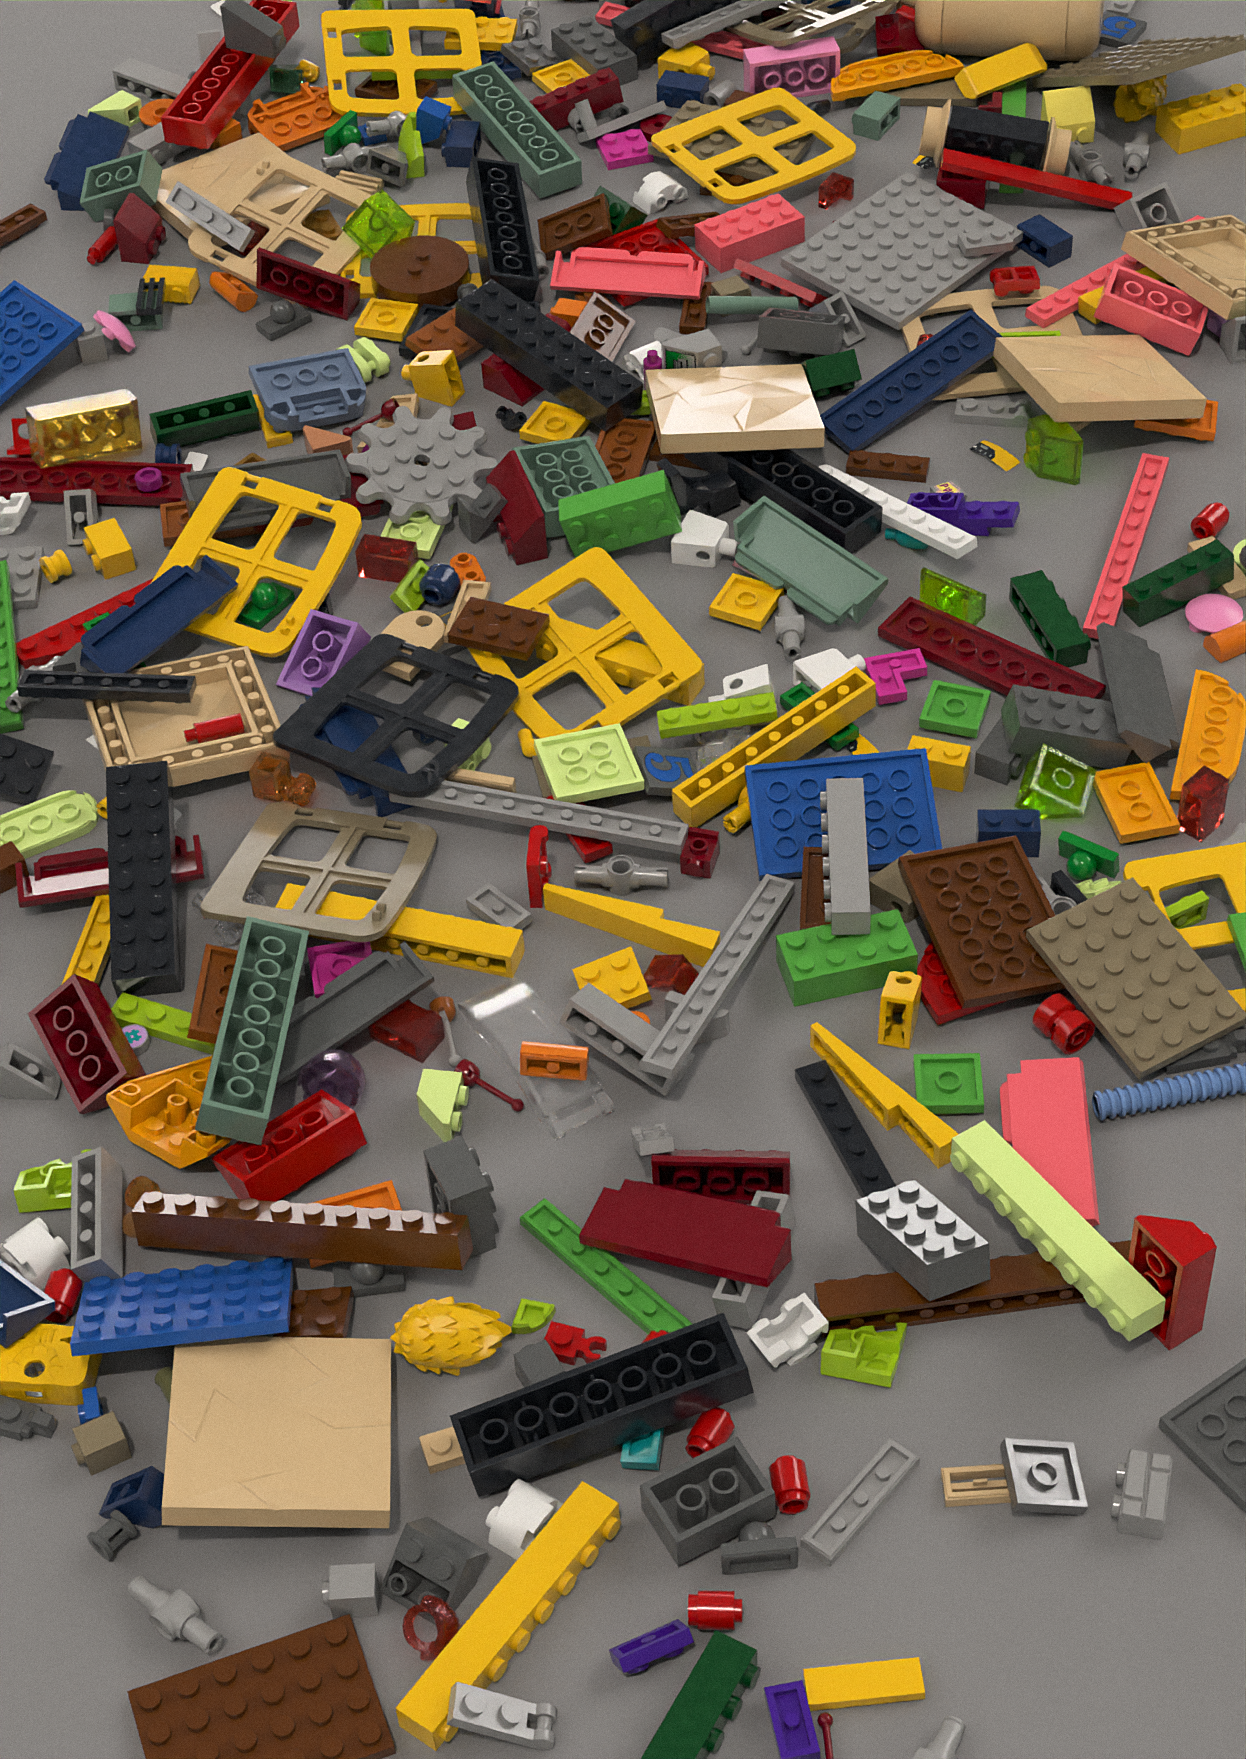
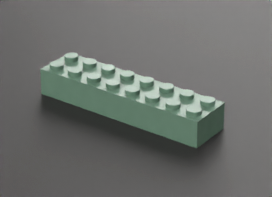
(517, 129)
(252, 1031)

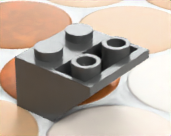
(432, 1563)

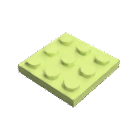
(589, 764)

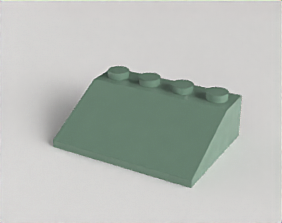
(561, 471)

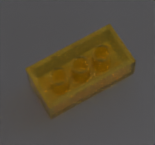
(83, 428)

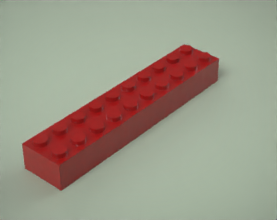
(222, 84)

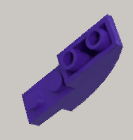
(972, 517)

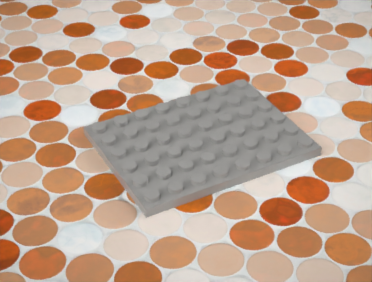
(896, 250)

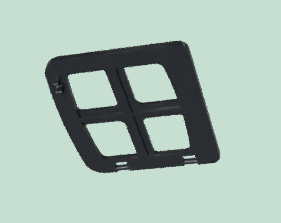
(343, 689)

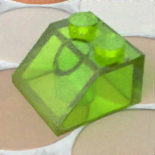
(372, 40)
(378, 223)
(1053, 450)
(952, 596)
(1055, 785)

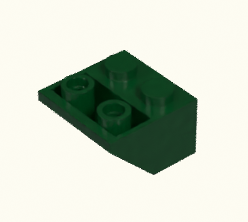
(622, 214)

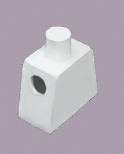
(702, 541)
(824, 668)
(747, 683)

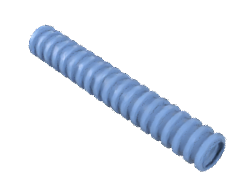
(1169, 1092)

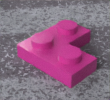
(890, 671)

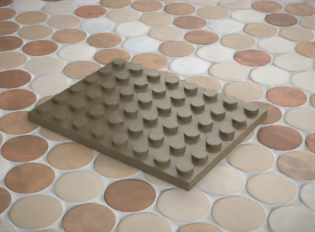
(1141, 61)

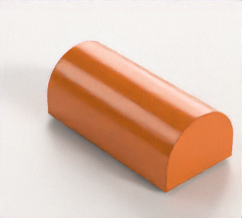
(233, 290)
(1227, 642)
(554, 1060)

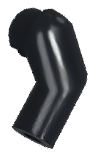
(819, 106)
(510, 419)

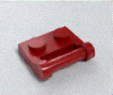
(1020, 279)
(537, 865)

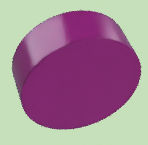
(148, 479)

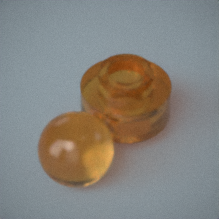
(132, 1195)

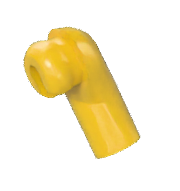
(311, 71)
(526, 742)

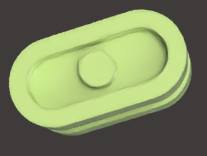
(368, 358)

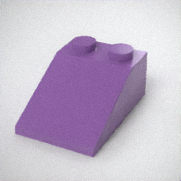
(321, 651)

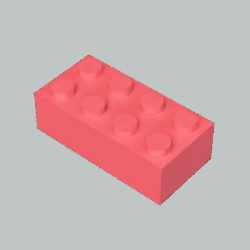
(749, 232)
(1151, 309)

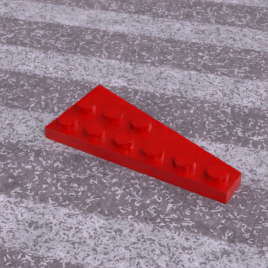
(61, 637)

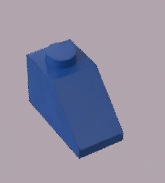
(432, 119)

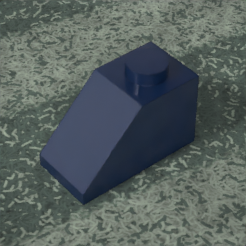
(137, 1498)

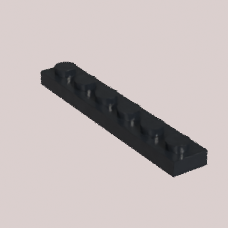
(107, 686)
(843, 1129)

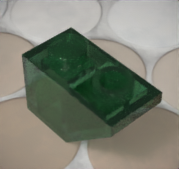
(286, 78)

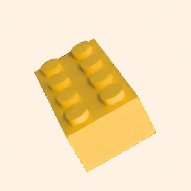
(1203, 119)

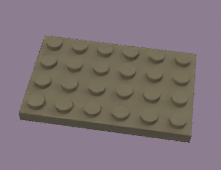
(721, 141)
(1136, 977)

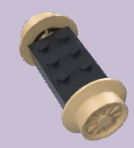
(995, 135)

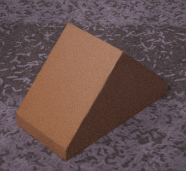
(321, 441)

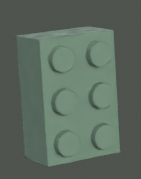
(111, 182)

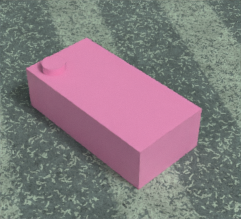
(797, 68)

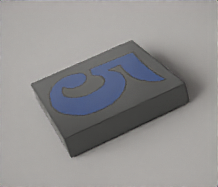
(1120, 29)
(663, 768)

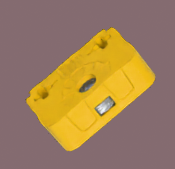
(43, 1369)

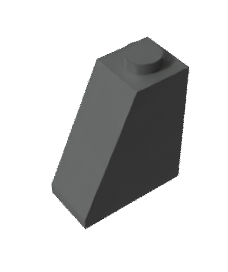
(251, 30)

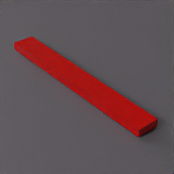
(1033, 179)

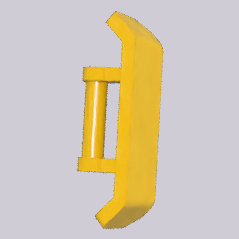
(1000, 71)

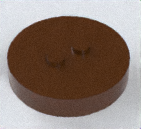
(420, 270)

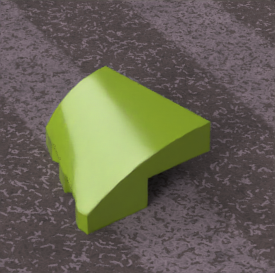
(411, 145)
(45, 1187)
(863, 1354)

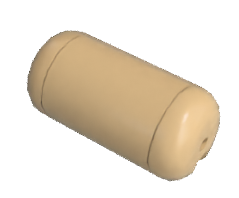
(989, 27)

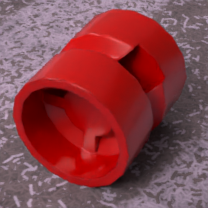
(1063, 1023)

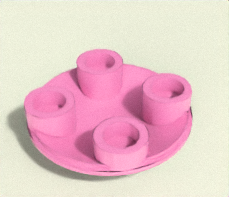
(114, 328)
(1212, 613)

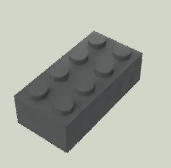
(594, 49)
(1067, 722)
(923, 1240)

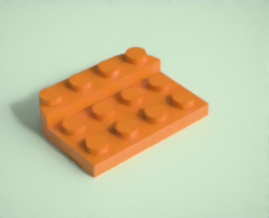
(294, 118)

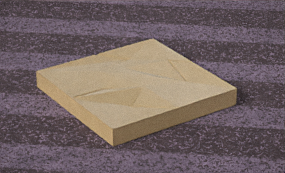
(218, 171)
(1200, 258)
(1099, 378)
(733, 409)
(154, 731)
(279, 1433)

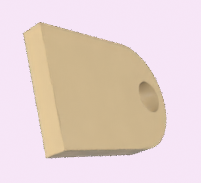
(408, 628)

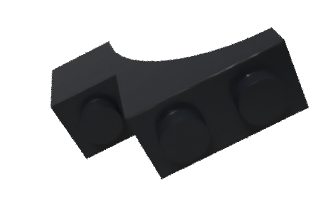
(711, 492)

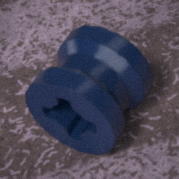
(168, 454)

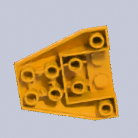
(163, 1111)

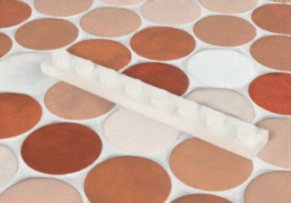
(911, 519)

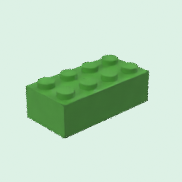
(620, 514)
(832, 966)

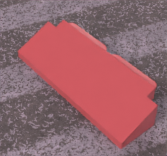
(623, 274)
(1050, 1128)

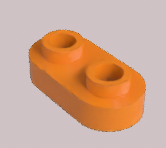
(467, 568)

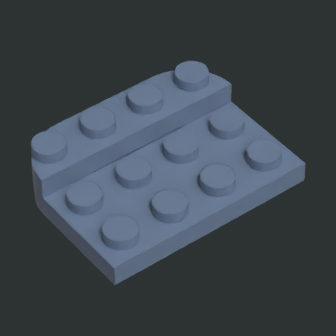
(310, 390)

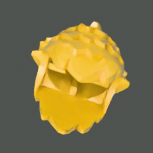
(1140, 99)
(448, 1335)

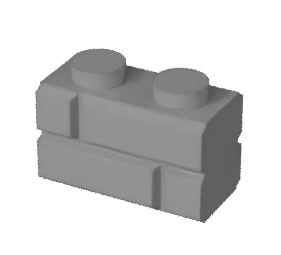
(1144, 1494)

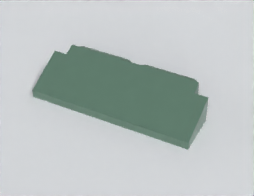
(805, 563)

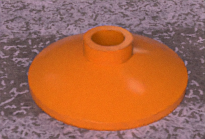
(151, 112)

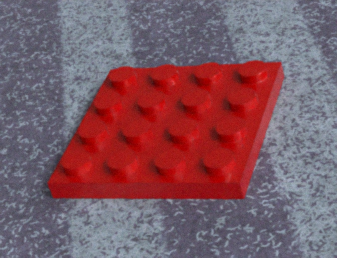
(644, 238)

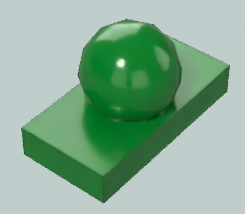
(342, 133)
(265, 604)
(1087, 857)

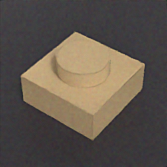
(441, 1450)

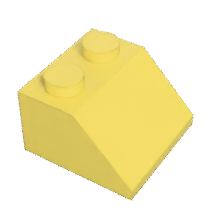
(1071, 111)

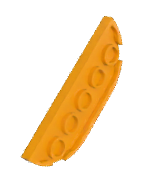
(892, 72)
(1211, 730)

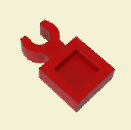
(570, 1343)

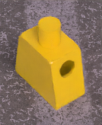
(688, 59)
(435, 376)
(903, 996)

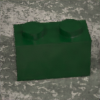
(832, 372)

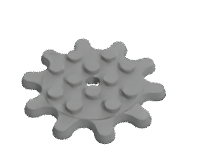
(413, 487)

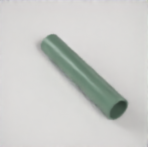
(748, 304)

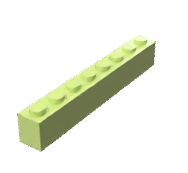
(1058, 1231)

